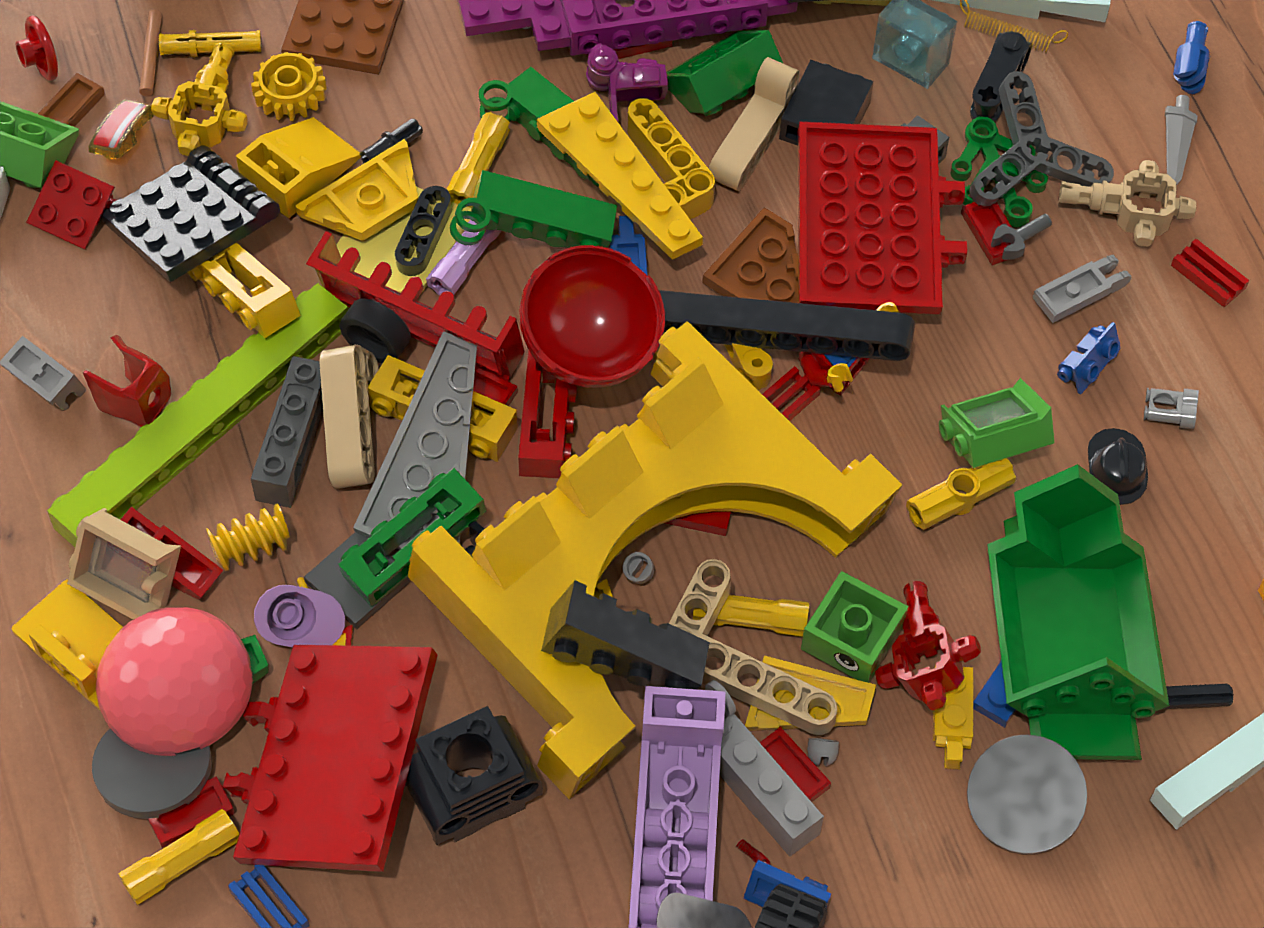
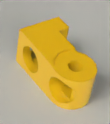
(751, 363)

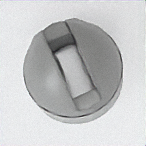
(633, 564)
(822, 748)

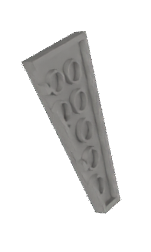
(429, 438)

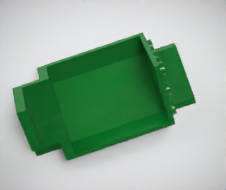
(1076, 618)

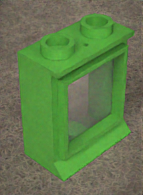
(998, 424)

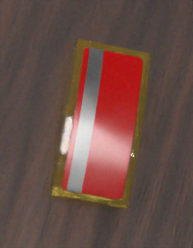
(118, 129)

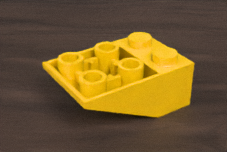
(296, 162)

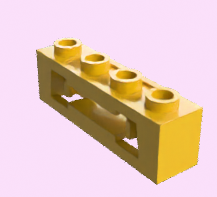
(271, 300)
(488, 434)

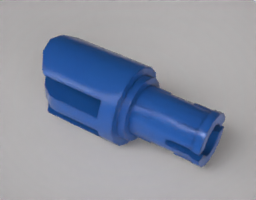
(1192, 59)

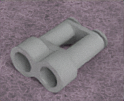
(1185, 409)

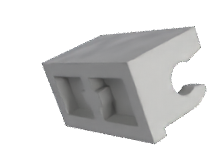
(41, 373)

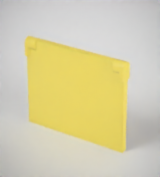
(383, 244)

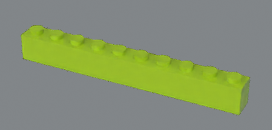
(200, 416)

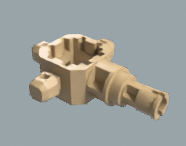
(1116, 200)

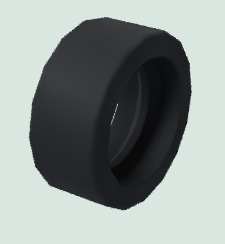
(375, 329)

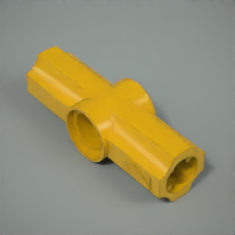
(945, 501)

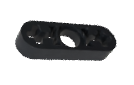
(425, 244)

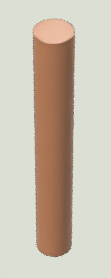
(150, 53)

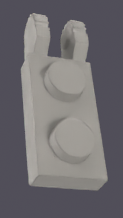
(1080, 288)

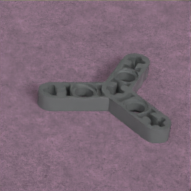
(1034, 135)

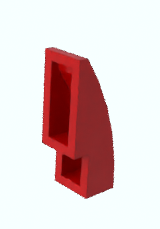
(193, 570)

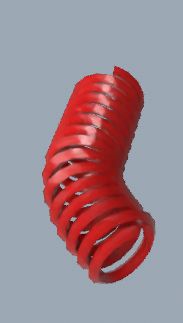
(755, 855)

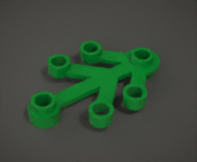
(988, 144)

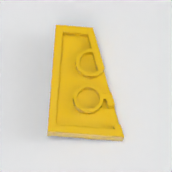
(851, 696)

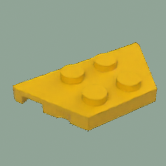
(367, 196)

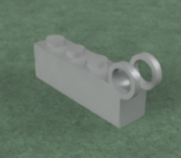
(764, 784)

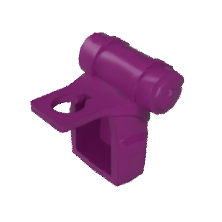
(624, 79)

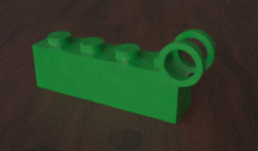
(526, 101)
(533, 213)

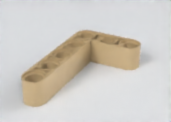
(737, 663)

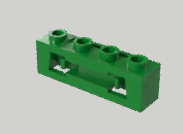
(366, 564)

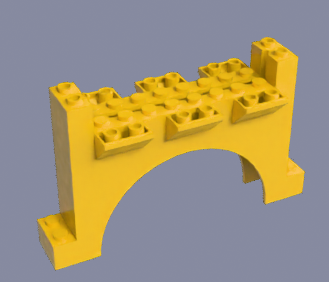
(695, 449)

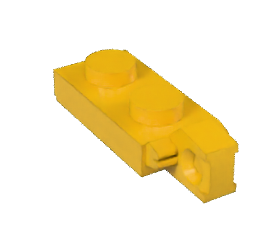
(955, 722)

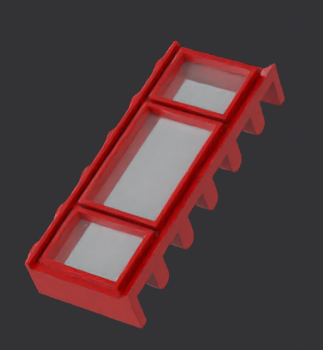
(337, 275)

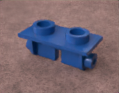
(1099, 348)

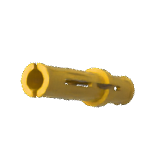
(195, 43)

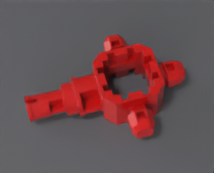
(924, 637)

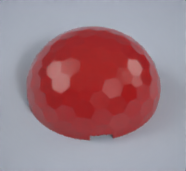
(591, 316)

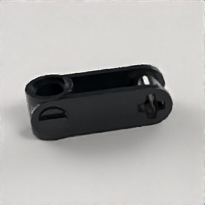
(1008, 55)

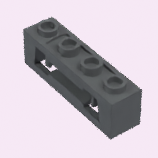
(289, 434)

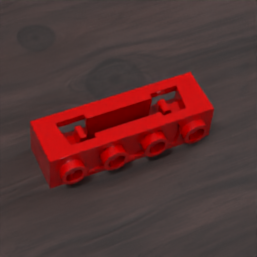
(545, 456)

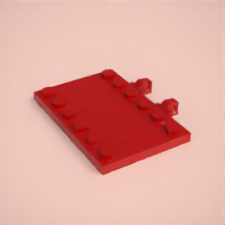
(873, 217)
(333, 757)

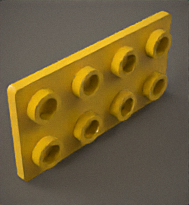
(69, 636)

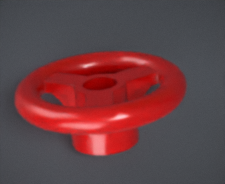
(38, 49)

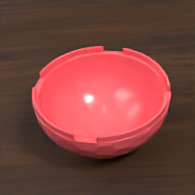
(173, 681)

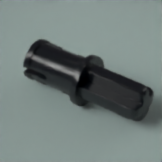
(407, 131)

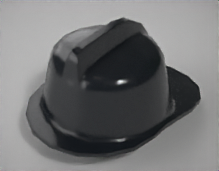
(1119, 463)

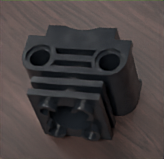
(463, 805)

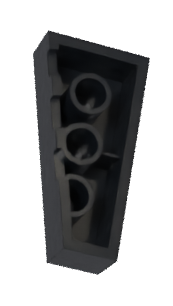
(623, 642)

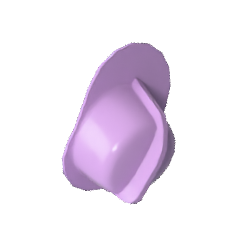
(298, 616)

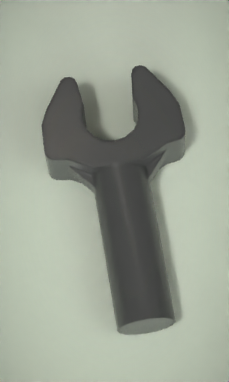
(1017, 237)

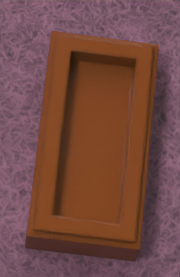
(73, 100)

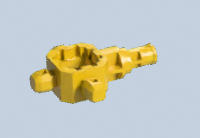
(209, 93)

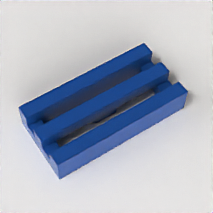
(249, 880)

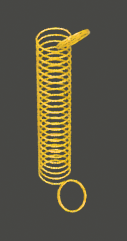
(992, 19)

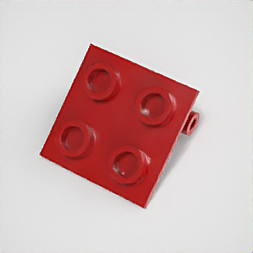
(71, 204)

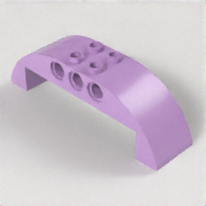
(676, 798)

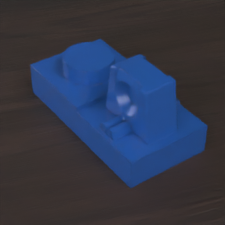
(766, 878)

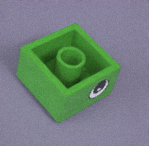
(854, 627)

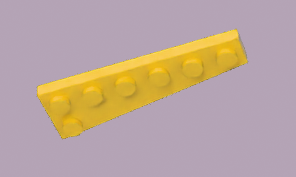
(609, 156)

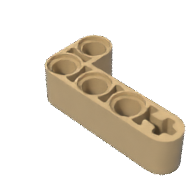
(756, 125)
(346, 413)

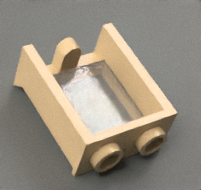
(122, 565)

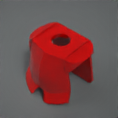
(132, 401)

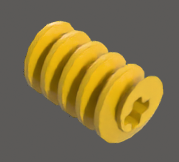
(249, 537)

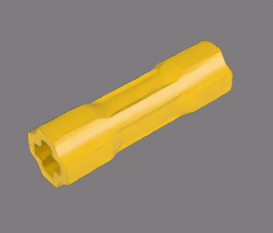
(486, 143)
(780, 615)
(204, 841)

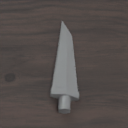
(1179, 132)

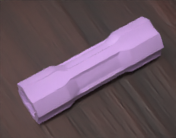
(454, 267)

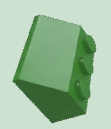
(32, 144)

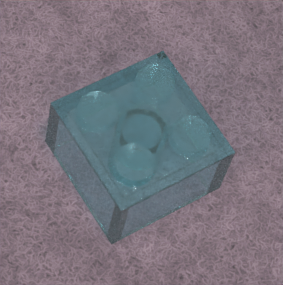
(914, 40)

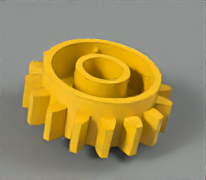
(288, 85)

